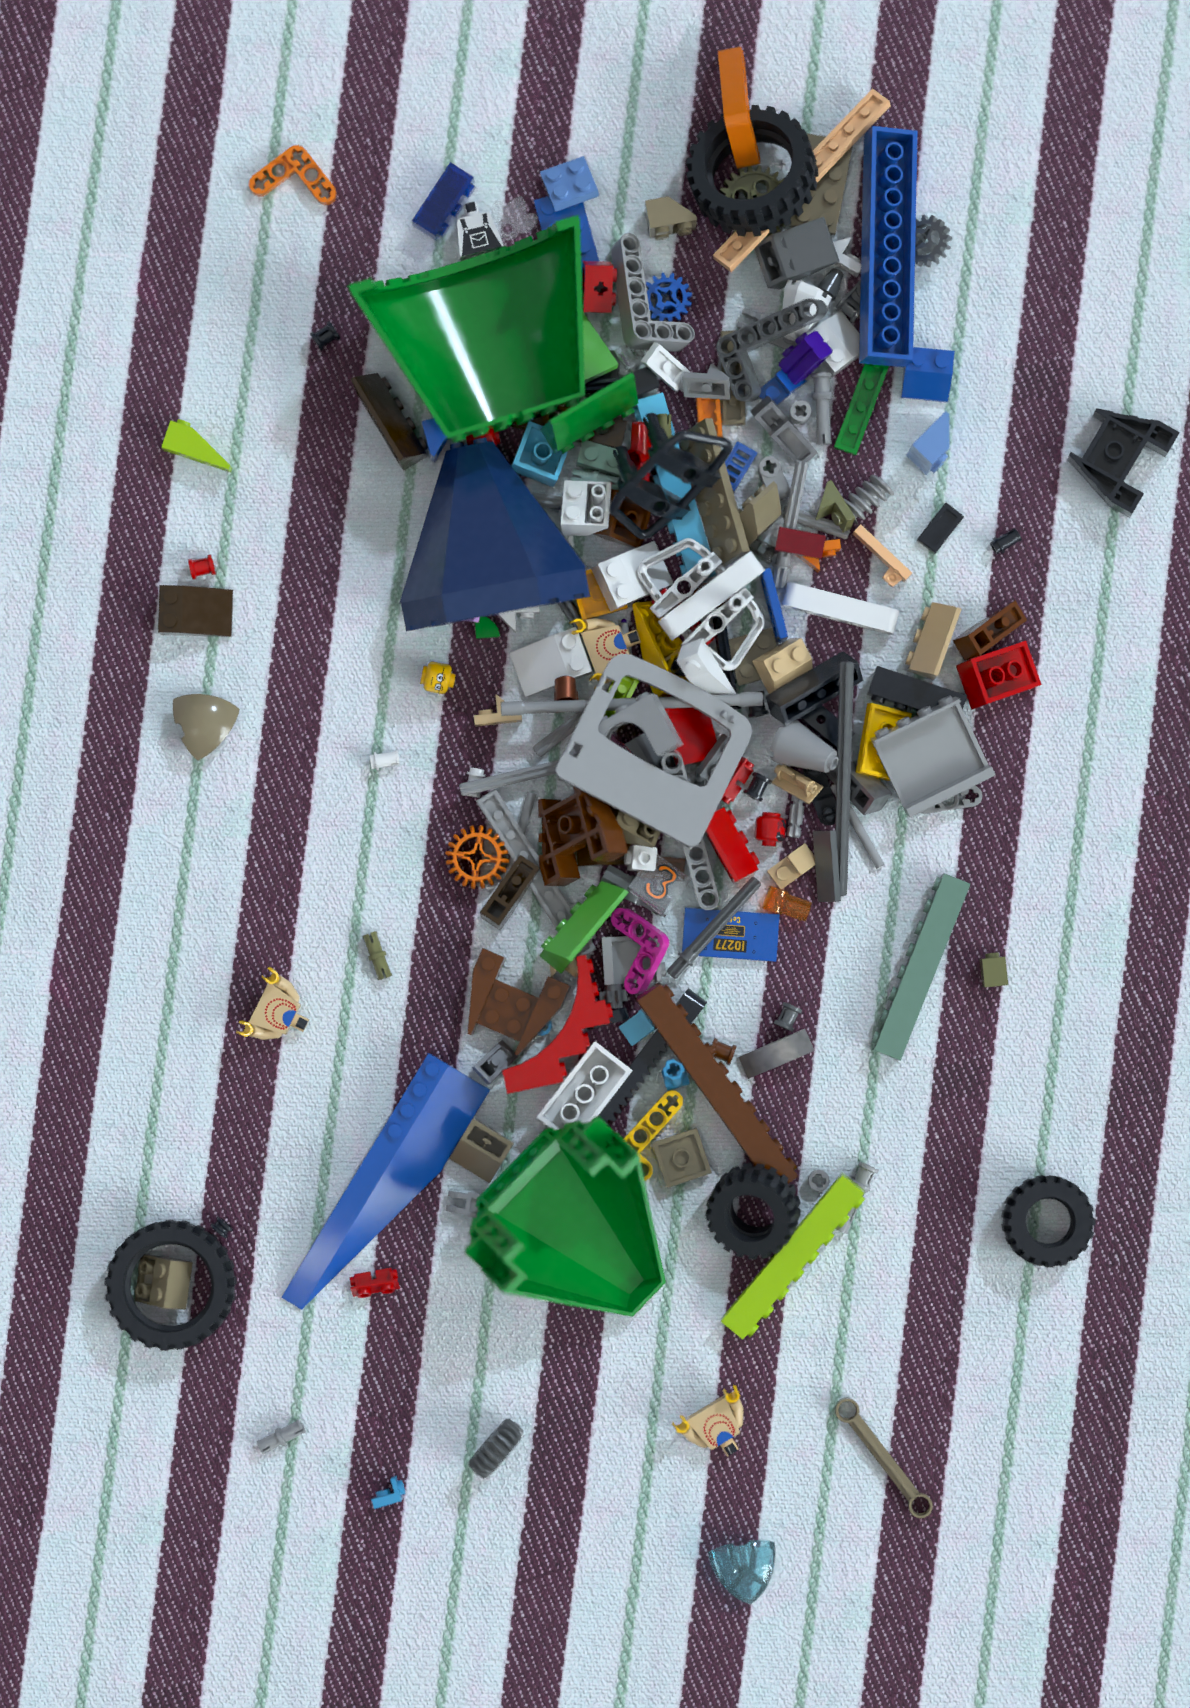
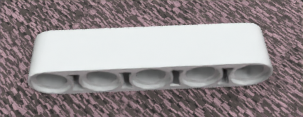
(711, 596)
(840, 608)

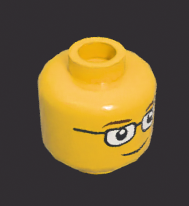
(437, 677)

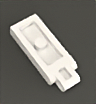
(665, 366)

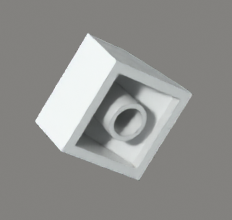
(842, 339)

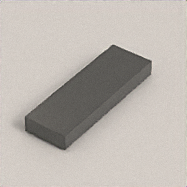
(826, 866)

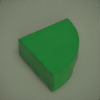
(486, 629)

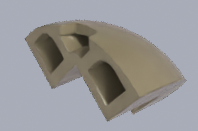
(204, 721)

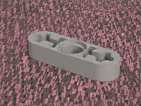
(966, 802)

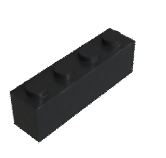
(810, 690)
(907, 691)

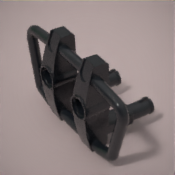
(675, 461)

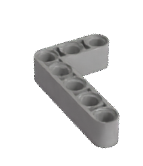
(633, 298)

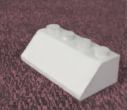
(585, 1089)

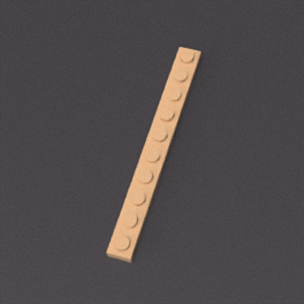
(826, 155)

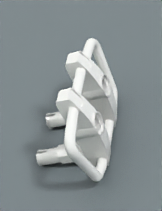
(696, 576)

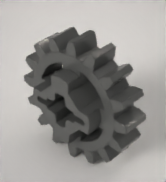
(937, 240)

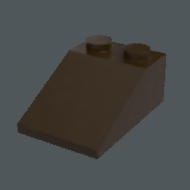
(195, 611)

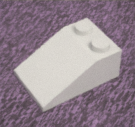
(620, 579)
(548, 659)

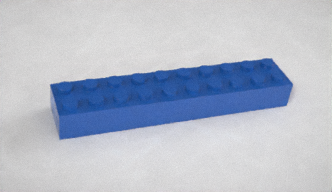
(888, 247)

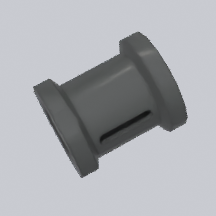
(788, 1016)

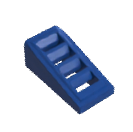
(743, 470)

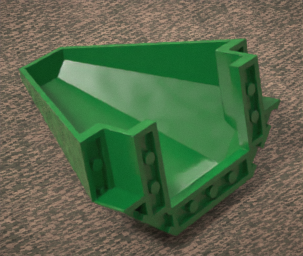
(571, 1223)

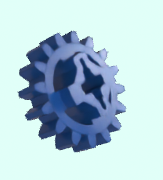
(674, 305)

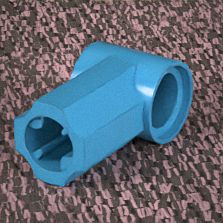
(674, 1075)

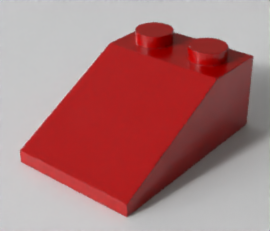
(998, 675)

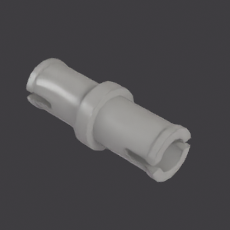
(281, 1436)

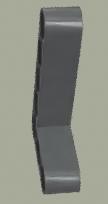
(762, 337)

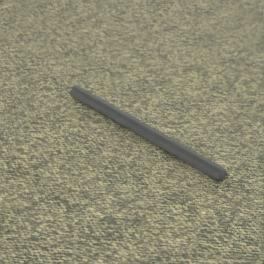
(843, 777)

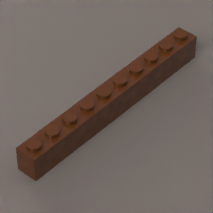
(712, 1080)

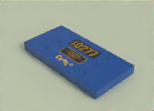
(743, 937)

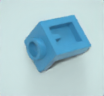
(385, 1497)

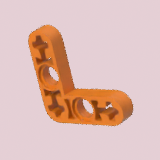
(291, 167)

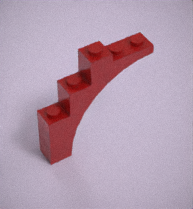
(586, 1012)

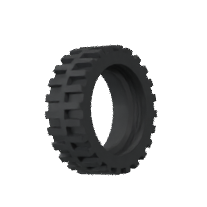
(769, 209)
(122, 1302)

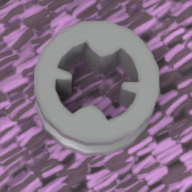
(813, 1185)

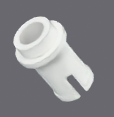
(384, 760)
(475, 774)

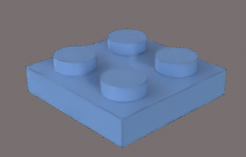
(569, 183)

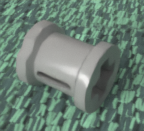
(799, 405)

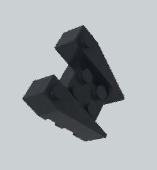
(1116, 451)

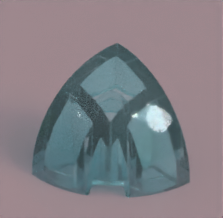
(744, 1568)

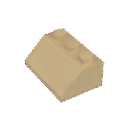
(932, 640)

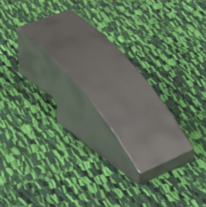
(783, 431)
(776, 1053)

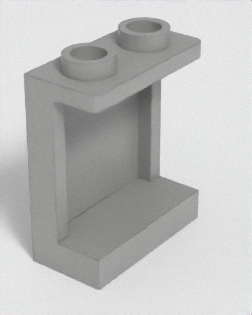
(619, 956)

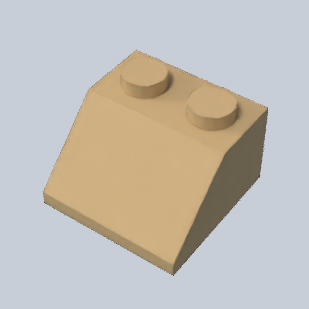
(783, 664)

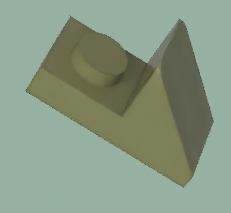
(834, 504)

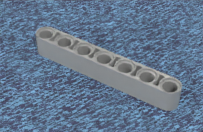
(703, 861)

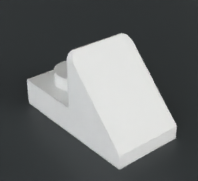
(850, 262)
(510, 617)

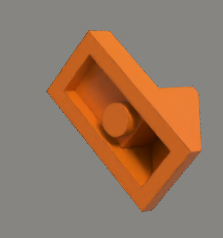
(829, 550)

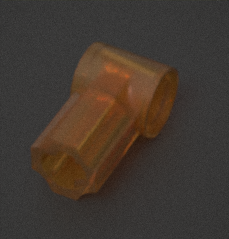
(782, 902)

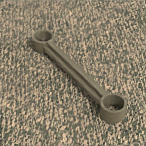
(883, 1458)

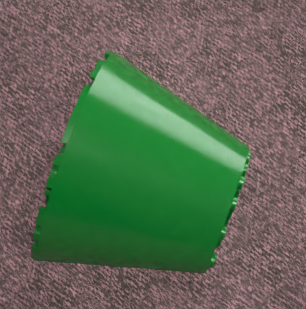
(488, 333)

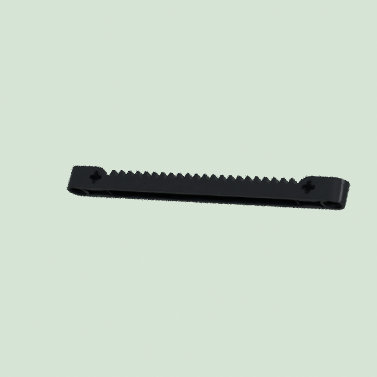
(693, 1005)

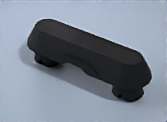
(824, 801)

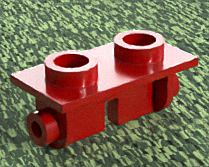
(741, 774)
(364, 1285)

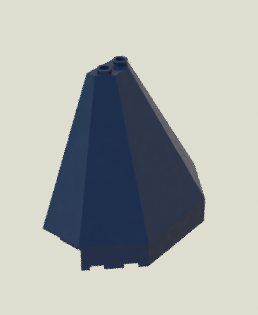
(486, 545)

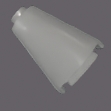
(801, 748)

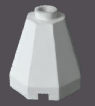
(797, 293)

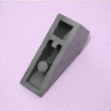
(866, 792)

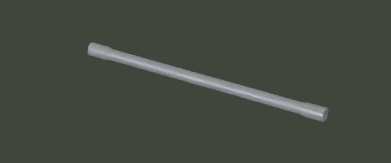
(512, 708)

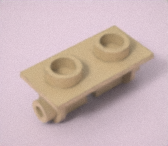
(796, 783)

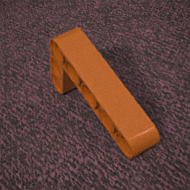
(736, 107)

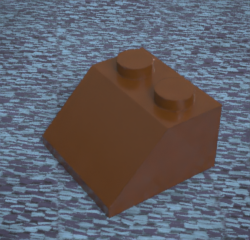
(617, 532)

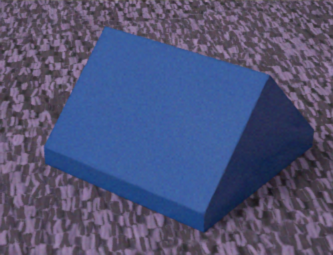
(434, 438)

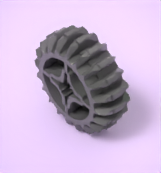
(496, 1448)

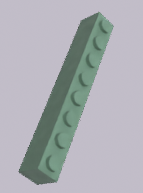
(921, 966)

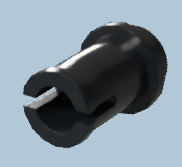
(1005, 541)

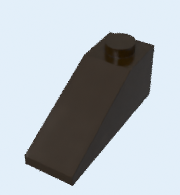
(509, 893)

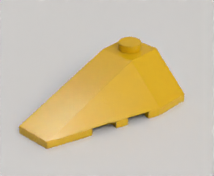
(655, 643)

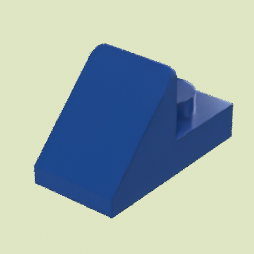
(779, 388)

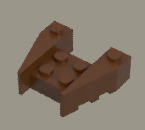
(570, 827)
(509, 1008)

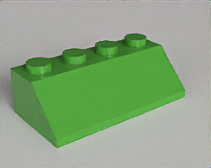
(582, 925)

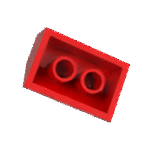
(731, 846)

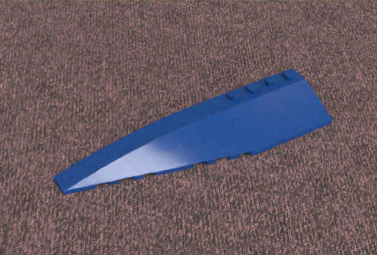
(394, 1172)

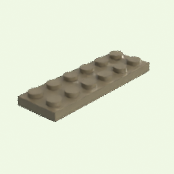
(718, 504)

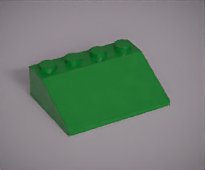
(591, 414)

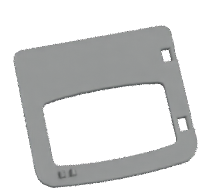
(636, 786)

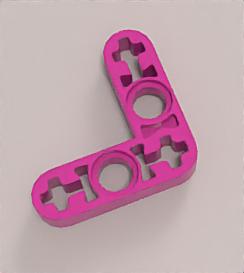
(647, 949)

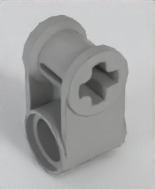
(776, 476)

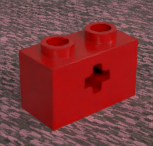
(592, 274)

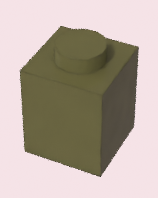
(993, 970)

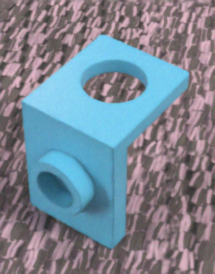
(637, 1027)

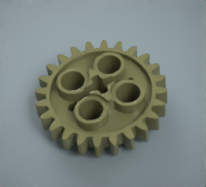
(746, 183)

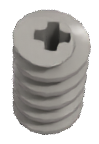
(868, 497)

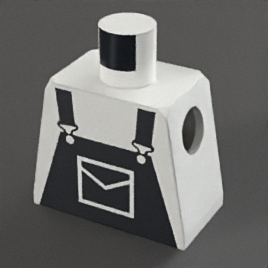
(476, 233)

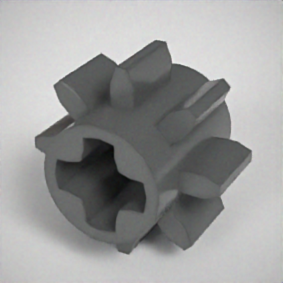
(614, 995)

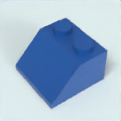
(928, 375)

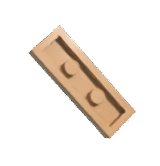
(897, 570)

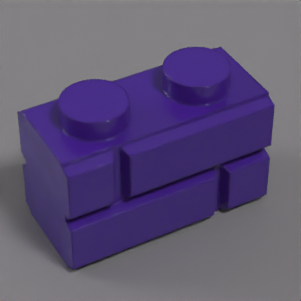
(805, 356)

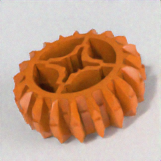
(461, 855)

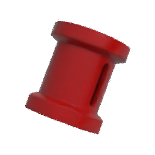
(201, 566)

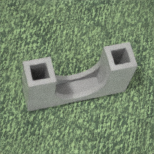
(650, 717)

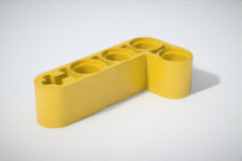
(650, 1129)

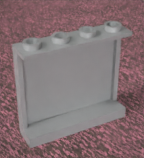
(931, 756)

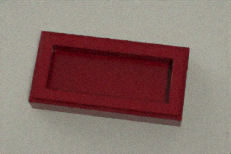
(800, 543)

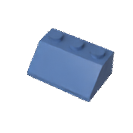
(931, 447)

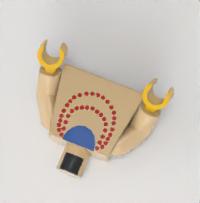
(604, 642)
(275, 1010)
(715, 1423)

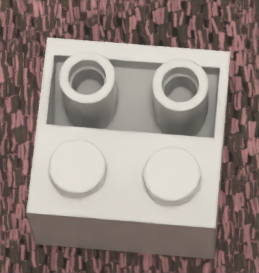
(585, 507)

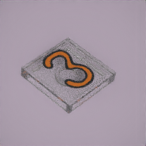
(659, 887)

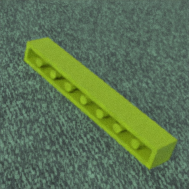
(788, 1263)

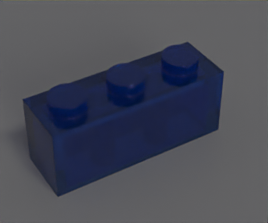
(444, 202)

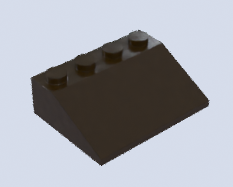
(389, 420)

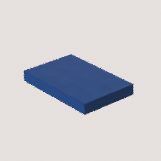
(773, 606)

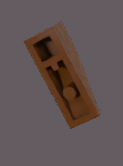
(989, 631)

